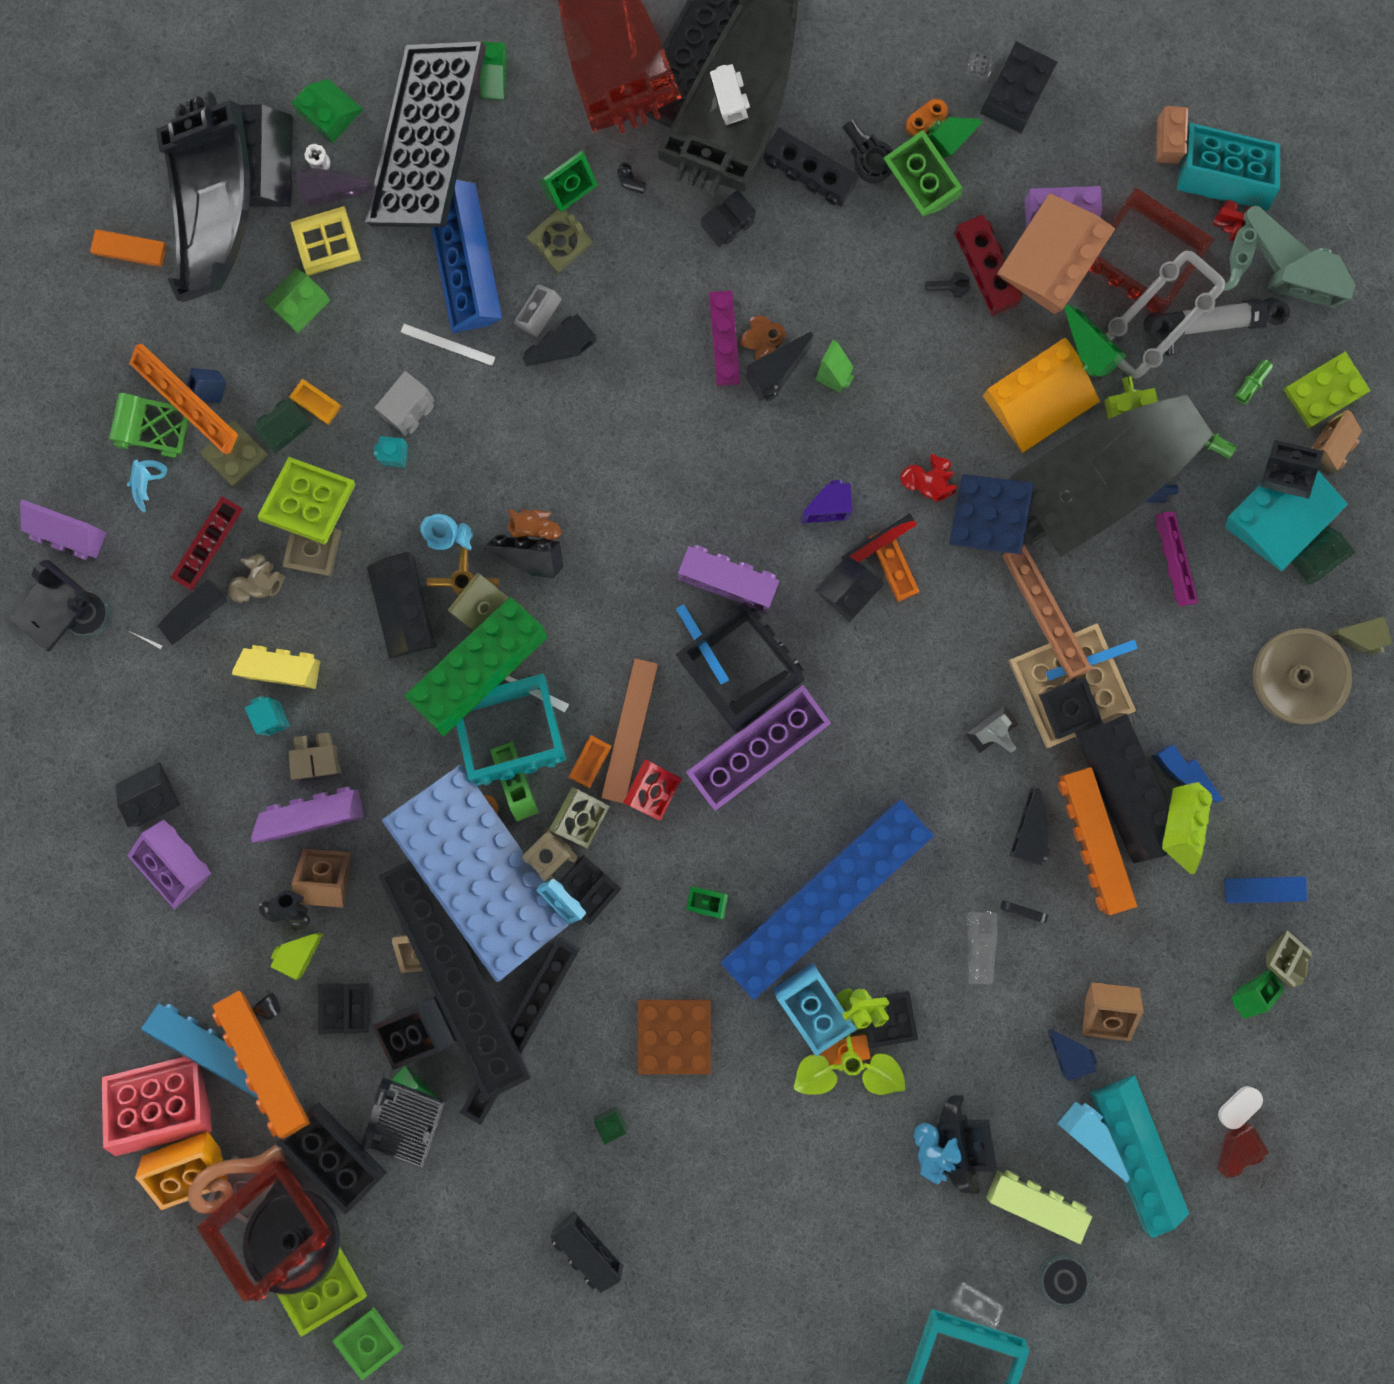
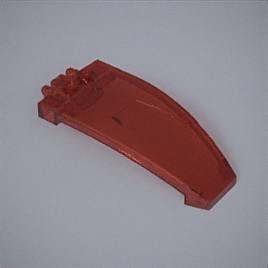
(616, 61)

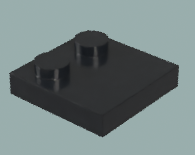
(1070, 707)

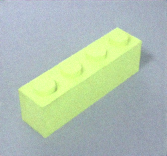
(1038, 1206)

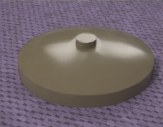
(1302, 676)

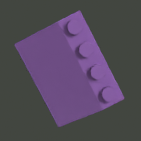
(308, 815)

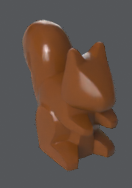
(533, 524)

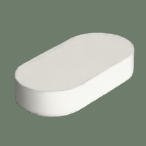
(1240, 1107)

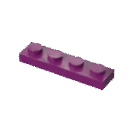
(724, 338)
(1176, 558)

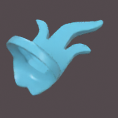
(140, 477)

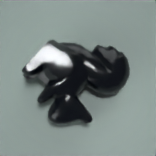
(287, 908)

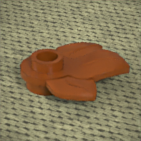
(759, 336)

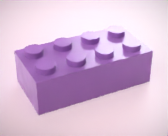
(727, 578)

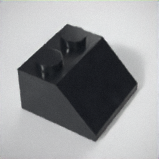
(849, 588)
(145, 796)

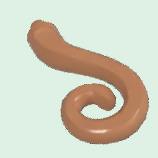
(243, 1165)

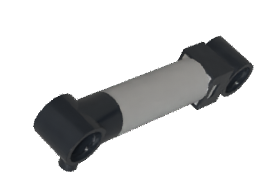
(1248, 314)

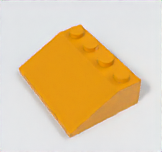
(1042, 395)

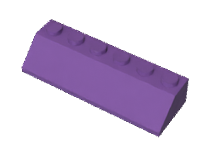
(758, 747)

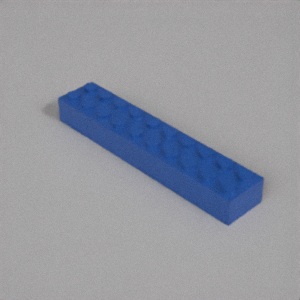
(826, 899)

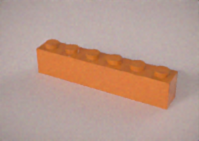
(1097, 841)
(260, 1064)

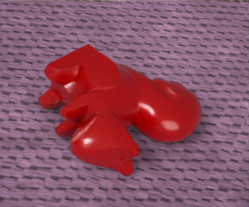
(930, 484)

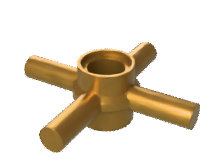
(462, 572)

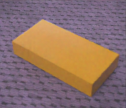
(315, 401)

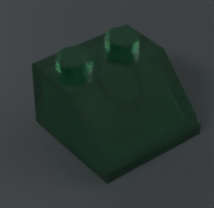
(1322, 555)

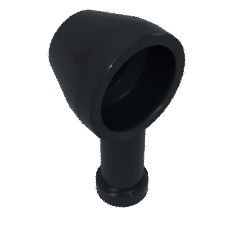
(267, 1007)

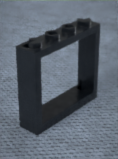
(718, 632)

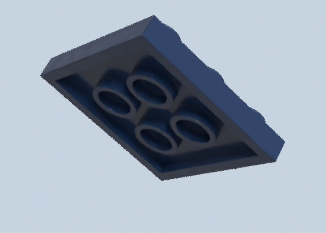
(991, 514)

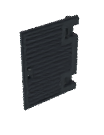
(403, 1122)

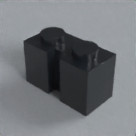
(728, 219)

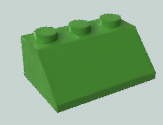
(924, 174)

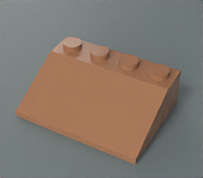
(1055, 252)

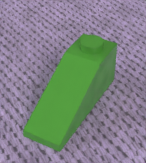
(835, 369)
(517, 788)

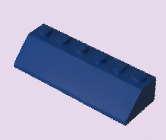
(466, 263)

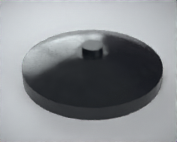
(281, 1228)

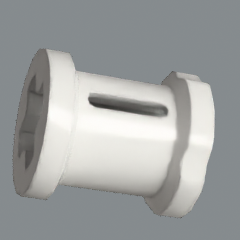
(321, 153)

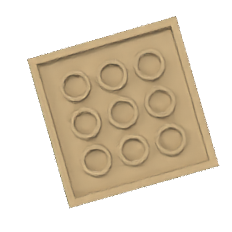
(1103, 679)

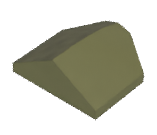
(1288, 959)

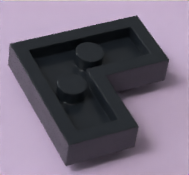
(899, 1027)

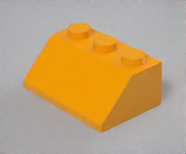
(171, 1170)

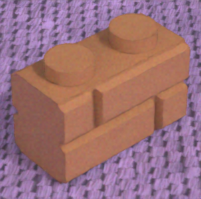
(1171, 134)

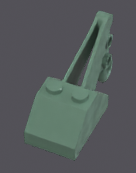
(1297, 271)

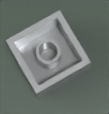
(405, 404)

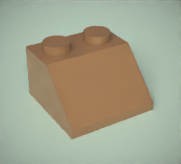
(1337, 440)
(322, 877)
(1112, 1011)

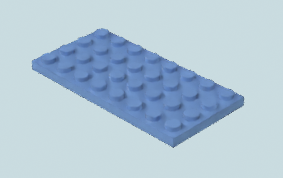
(475, 871)

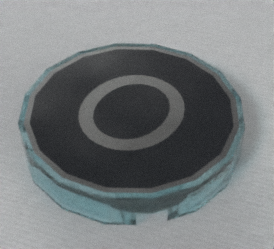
(93, 618)
(1064, 1280)

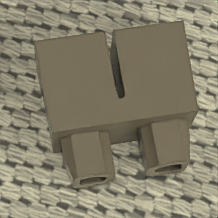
(314, 761)

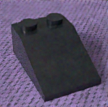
(774, 369)

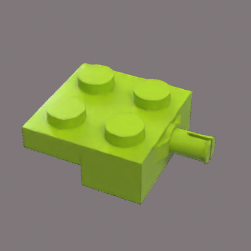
(1129, 399)

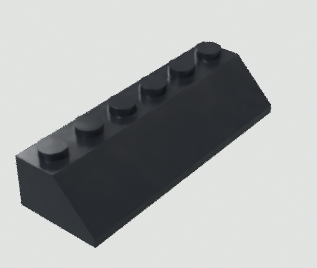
(1127, 785)

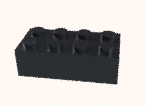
(333, 1159)

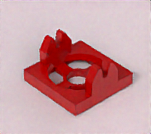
(671, 784)

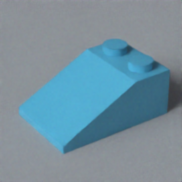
(813, 1009)
(1086, 1127)

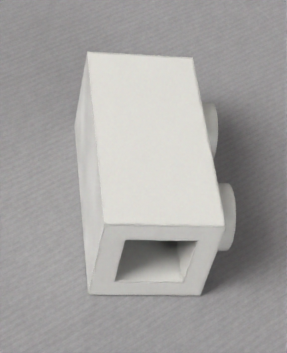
(728, 93)

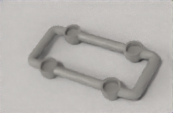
(1203, 304)

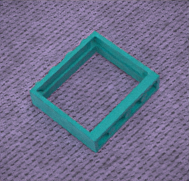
(526, 764)
(972, 1333)

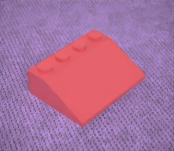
(154, 1106)

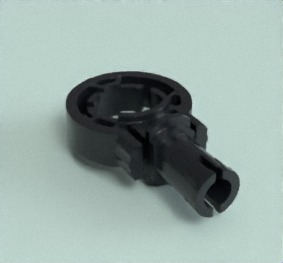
(862, 147)

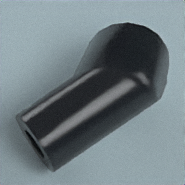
(627, 179)

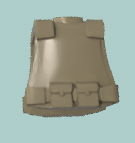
(560, 850)

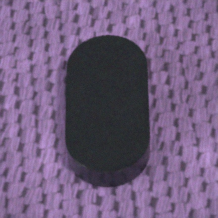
(1024, 911)

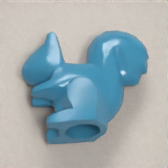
(933, 1157)

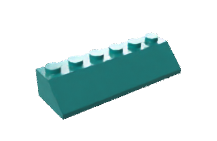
(1151, 1180)

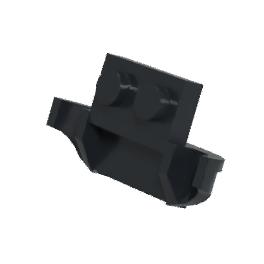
(973, 1141)

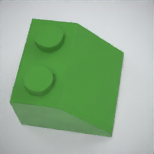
(297, 300)

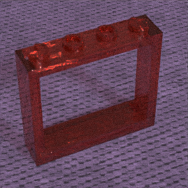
(1170, 222)
(226, 1258)

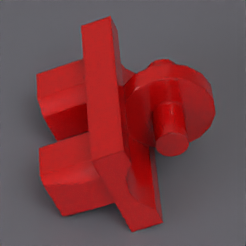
(1230, 219)

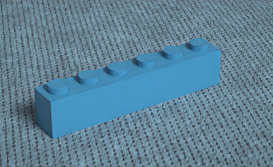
(196, 1044)

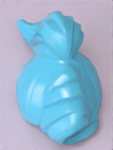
(443, 532)

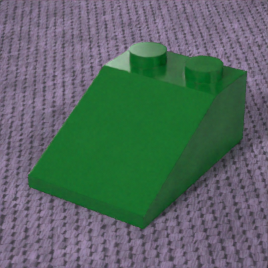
(1093, 346)

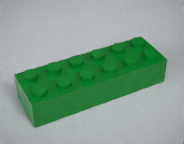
(476, 666)

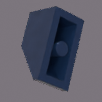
(1073, 1057)

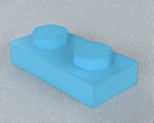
(561, 901)

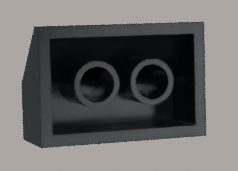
(587, 1253)

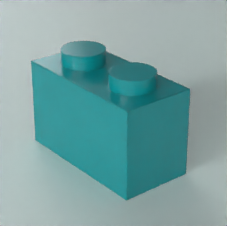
(266, 716)

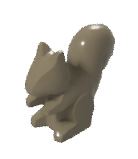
(259, 582)

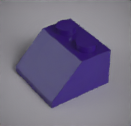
(831, 504)

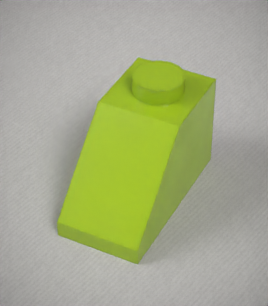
(295, 956)

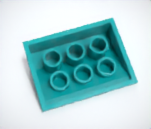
(1230, 167)
(1284, 524)

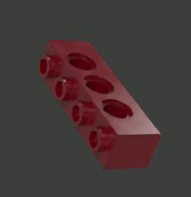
(985, 277)
(206, 542)

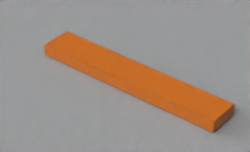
(183, 399)

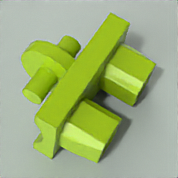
(866, 1010)

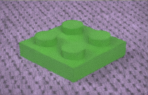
(367, 1343)

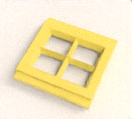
(319, 221)

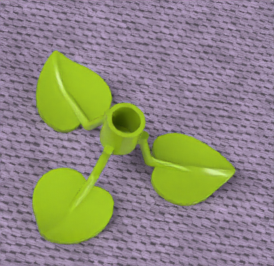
(880, 1078)

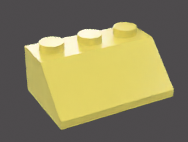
(278, 667)

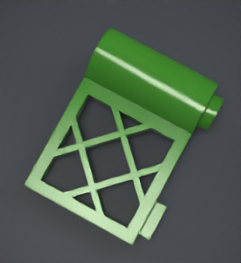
(129, 422)

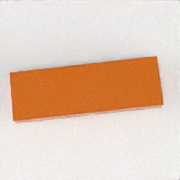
(128, 248)
(896, 571)

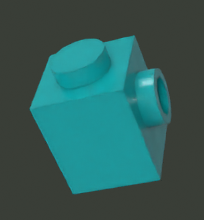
(391, 451)

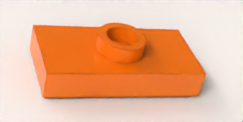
(590, 761)
(859, 1045)

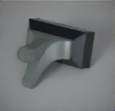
(993, 729)

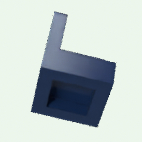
(207, 384)

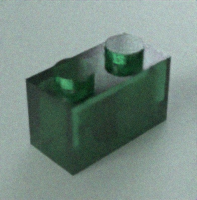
(281, 425)

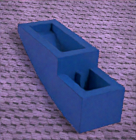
(1184, 771)
(1266, 889)

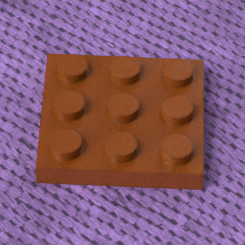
(674, 1036)

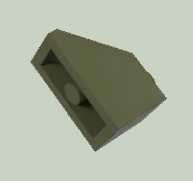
(1365, 636)

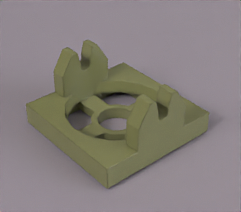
(583, 240)
(585, 837)

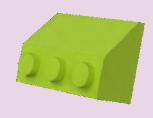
(1187, 825)

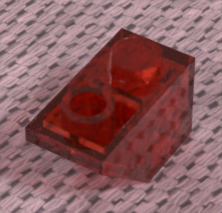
(1241, 1149)

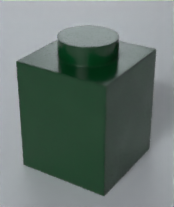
(610, 1125)

